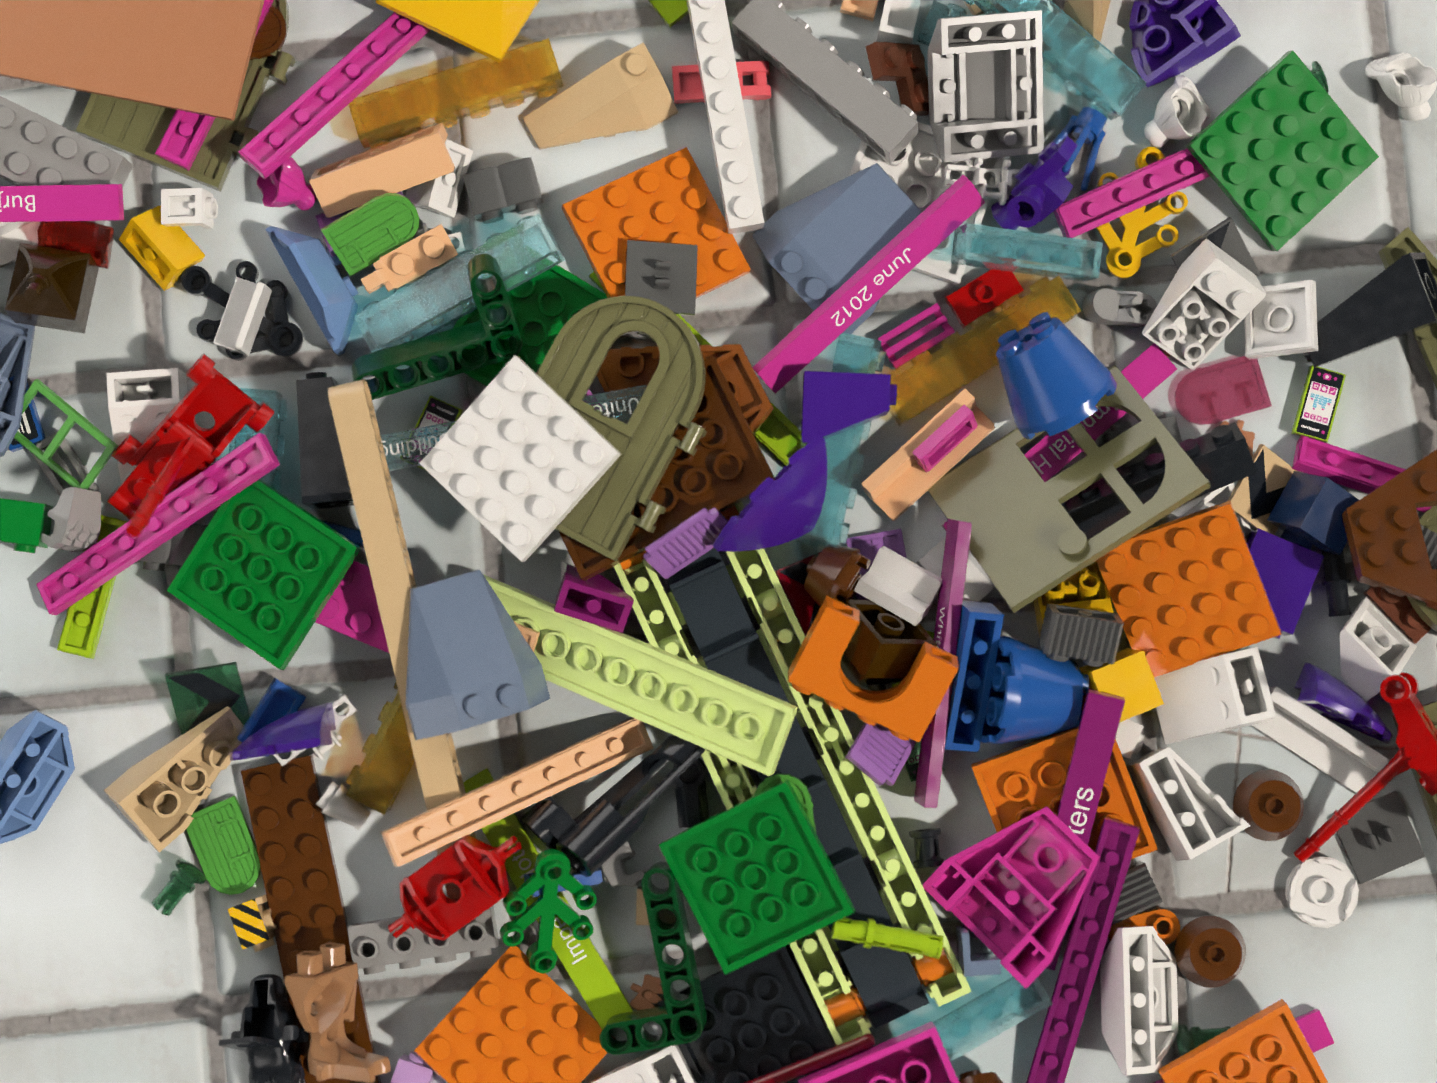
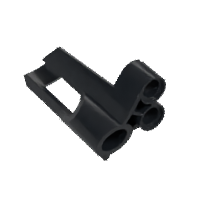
(601, 828)

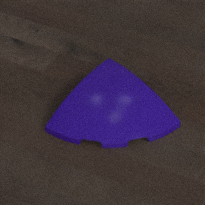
(1177, 36)
(782, 506)
(1339, 703)
(290, 733)

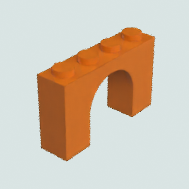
(902, 709)

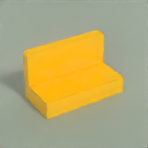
(160, 249)

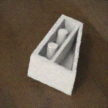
(1182, 805)

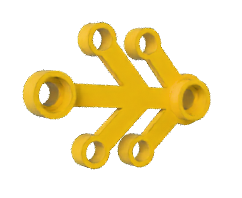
(1136, 222)

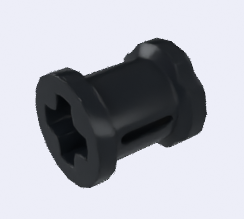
(926, 847)

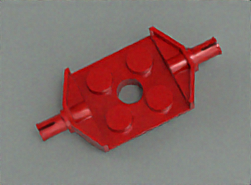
(471, 866)

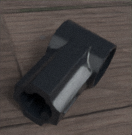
(691, 799)

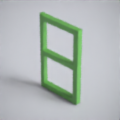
(74, 417)

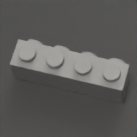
(375, 946)

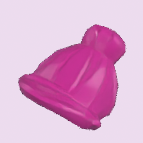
(287, 187)

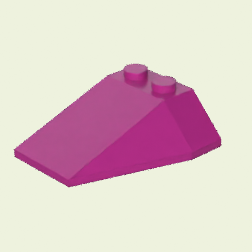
(1018, 890)

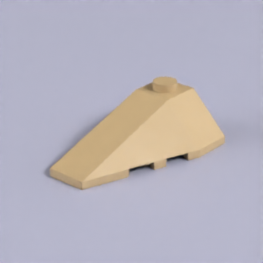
(610, 101)
(170, 783)

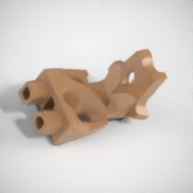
(323, 998)

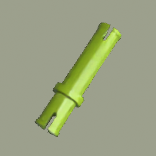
(893, 938)

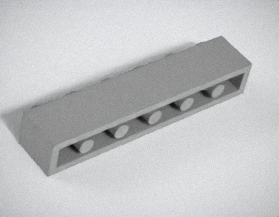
(826, 77)

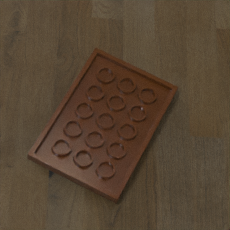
(718, 476)

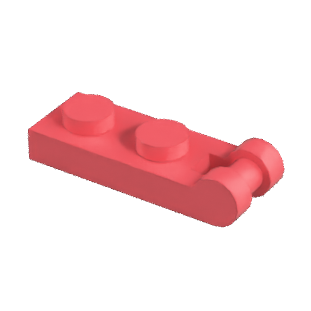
(688, 85)

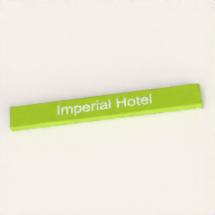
(577, 956)

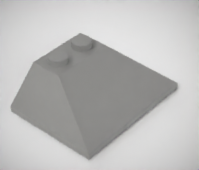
(987, 85)

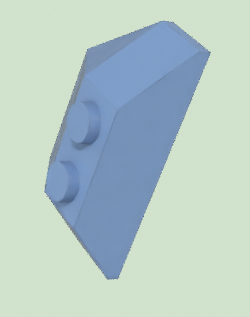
(320, 283)
(33, 771)

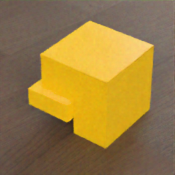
(1126, 678)

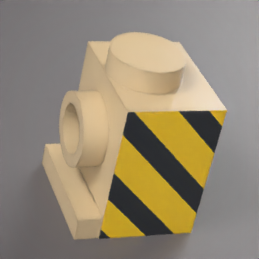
(253, 924)

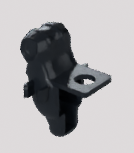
(269, 1034)

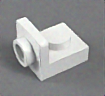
(188, 207)

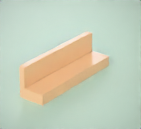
(382, 170)
(902, 481)

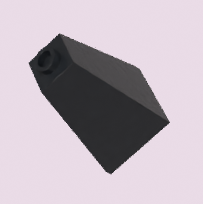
(1384, 309)
(321, 460)

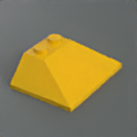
(477, 24)

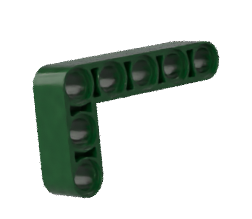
(451, 342)
(669, 970)

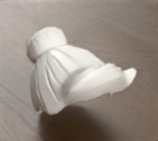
(1405, 83)
(1177, 114)

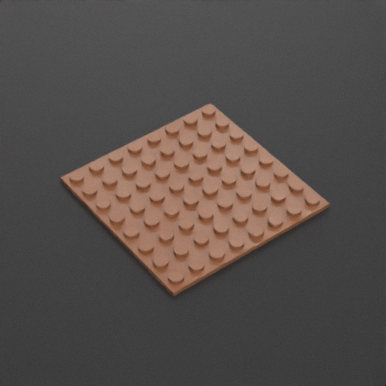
(134, 50)

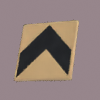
(1258, 493)

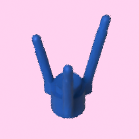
(1086, 128)

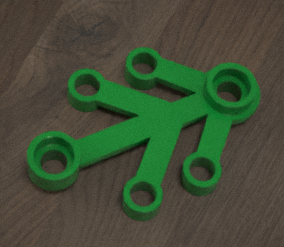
(546, 907)

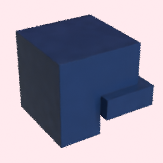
(1312, 512)

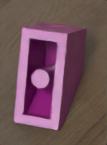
(593, 600)

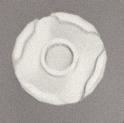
(1321, 891)

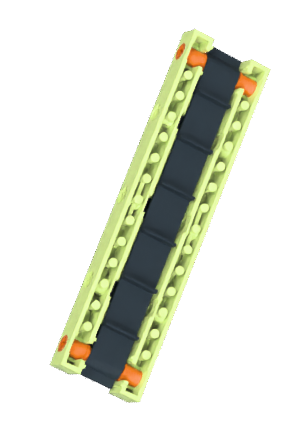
(845, 800)

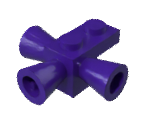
(1038, 188)

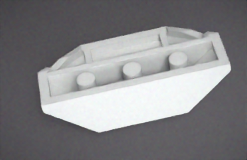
(1138, 999)

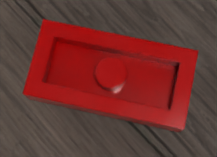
(983, 295)

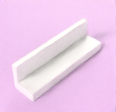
(1321, 742)

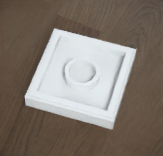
(1283, 321)

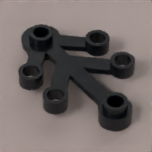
(272, 330)

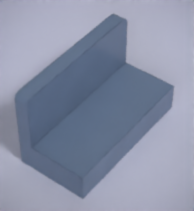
(974, 964)

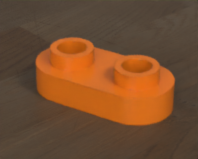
(1151, 918)

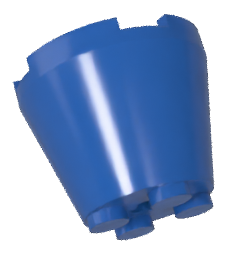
(1050, 377)
(1031, 694)

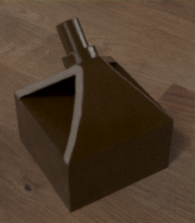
(52, 288)
(882, 646)

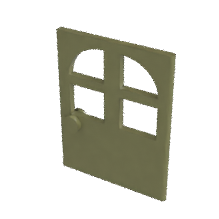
(1018, 519)

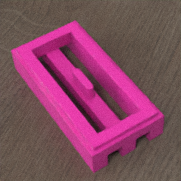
(941, 320)
(945, 438)

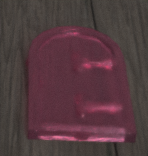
(1222, 391)

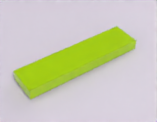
(87, 616)

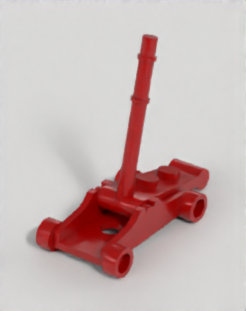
(179, 446)
(1416, 750)

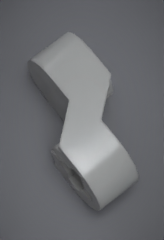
(1103, 307)

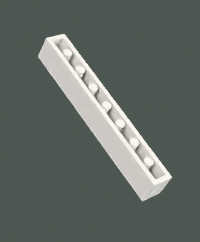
(726, 115)

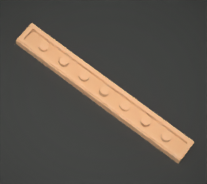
(516, 791)

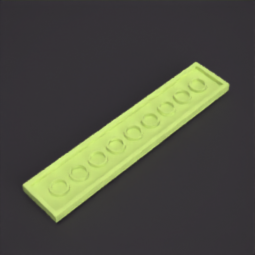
(654, 684)

